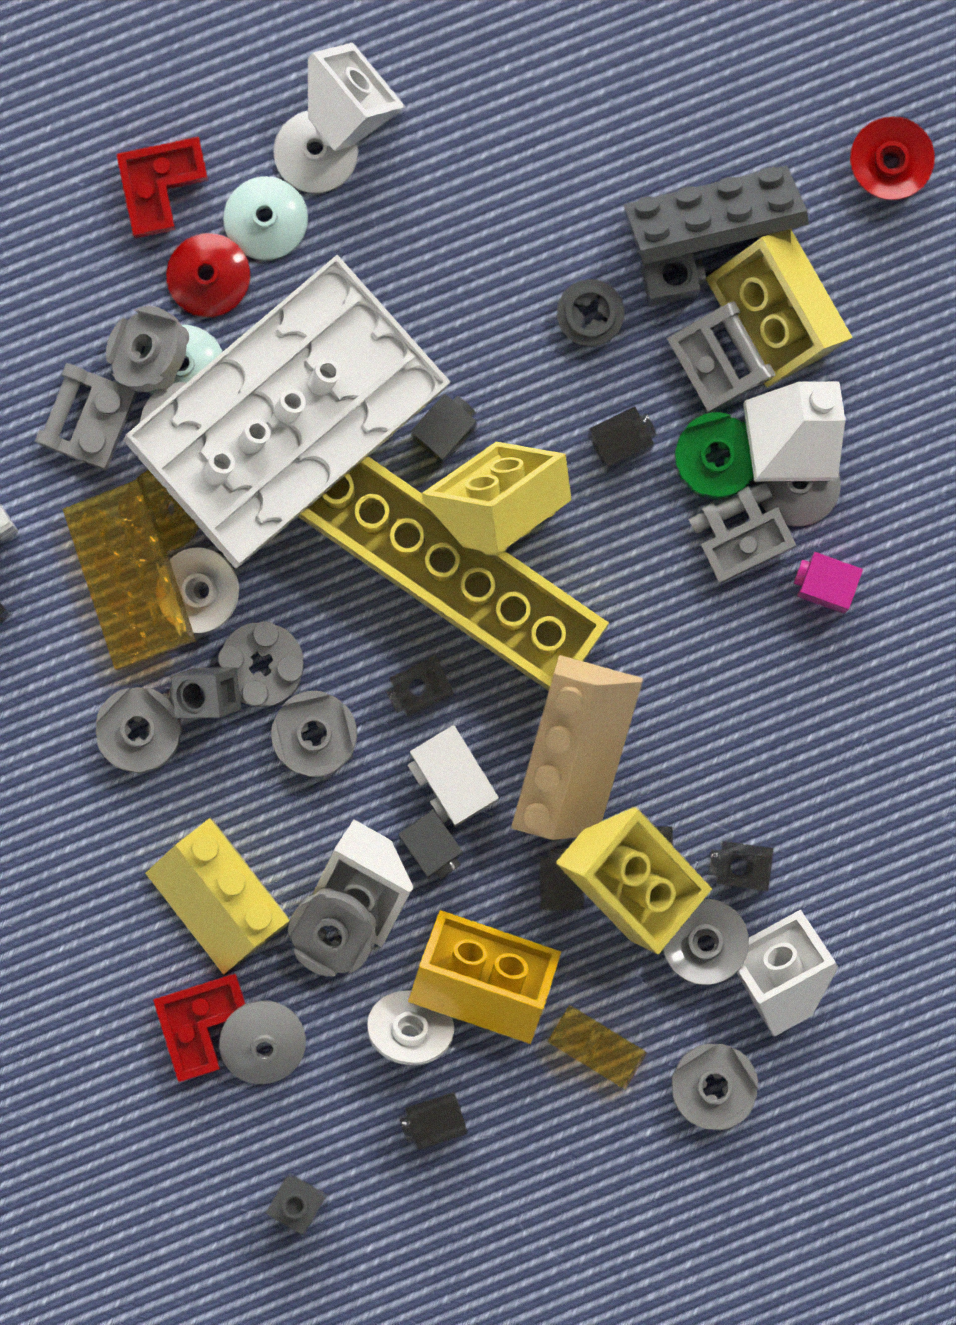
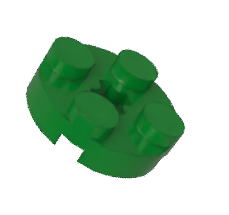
(695, 443)

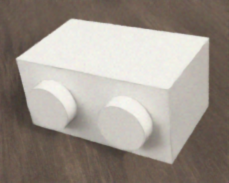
(453, 777)

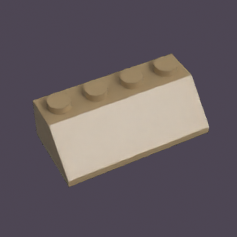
(576, 749)

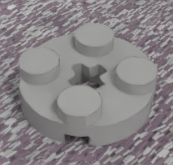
(163, 361)
(286, 667)
(293, 720)
(140, 754)
(336, 910)
(690, 1081)

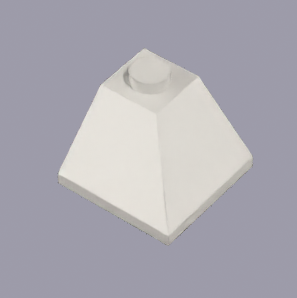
(347, 96)
(796, 432)
(372, 873)
(787, 972)

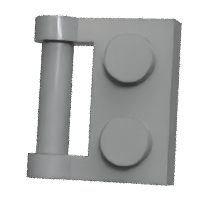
(708, 364)
(99, 422)

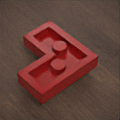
(148, 175)
(186, 1022)

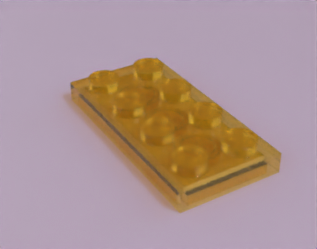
(129, 574)

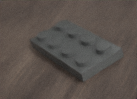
(715, 214)

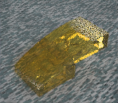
(597, 1047)

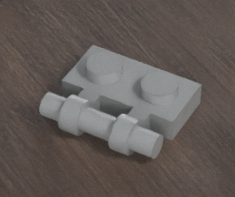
(748, 544)

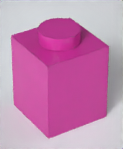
(827, 582)

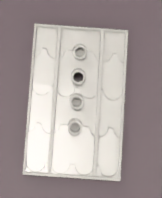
(317, 391)

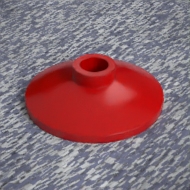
(898, 138)
(211, 296)

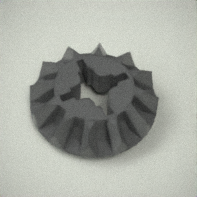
(582, 295)

